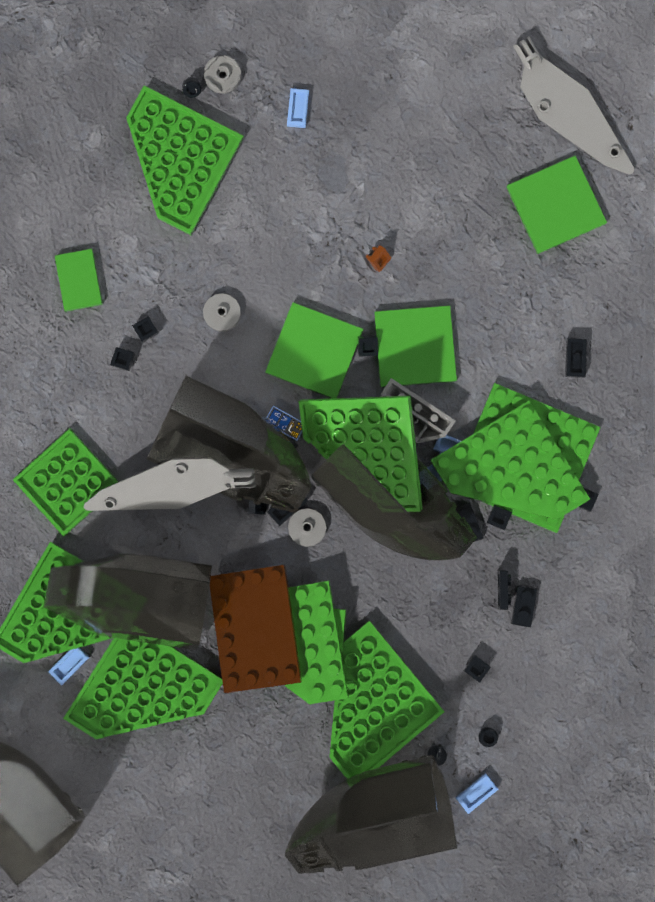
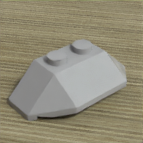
(427, 420)

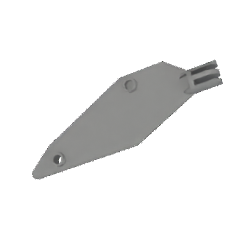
(569, 108)
(171, 485)

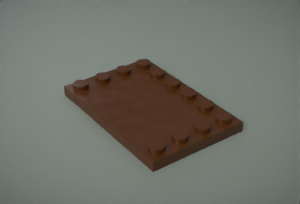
(255, 629)

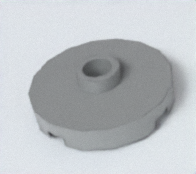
(220, 65)
(228, 319)
(303, 537)

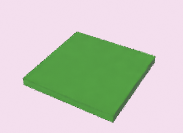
(556, 204)
(415, 346)
(314, 351)
(64, 480)

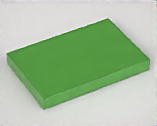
(78, 280)

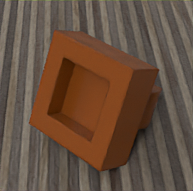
(379, 258)

